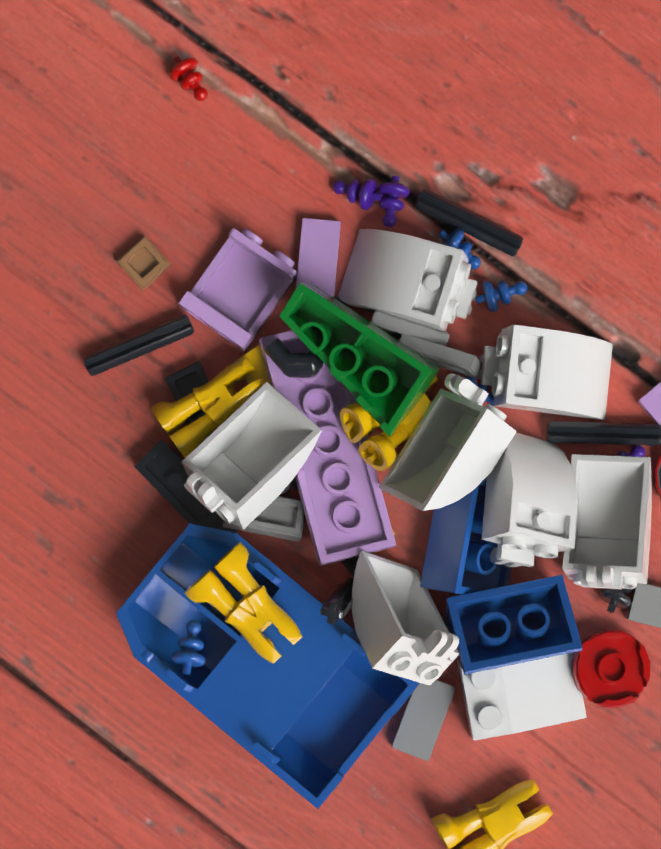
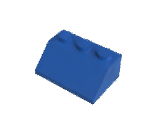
(455, 553)
(513, 624)

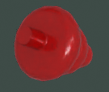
(184, 71)

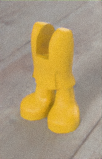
(215, 398)
(380, 449)
(253, 611)
(498, 818)

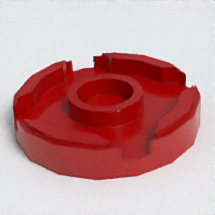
(611, 668)

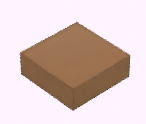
(143, 263)

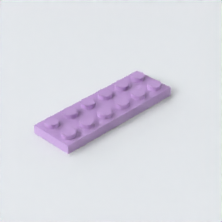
(335, 483)

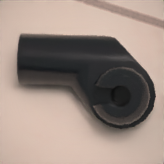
(293, 364)

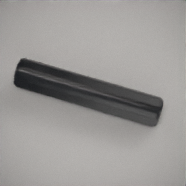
(469, 222)
(138, 345)
(603, 433)
(339, 602)

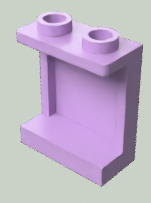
(240, 288)

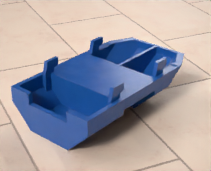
(298, 716)

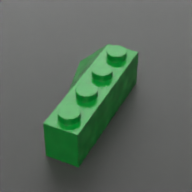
(368, 361)

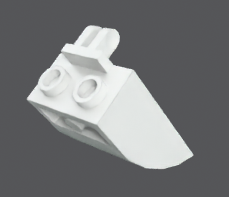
(408, 278)
(548, 371)
(449, 448)
(251, 457)
(530, 503)
(611, 522)
(399, 621)

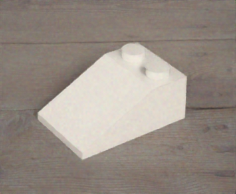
(521, 697)

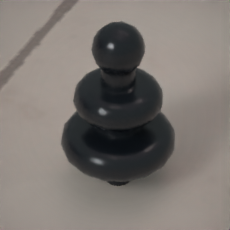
(616, 598)

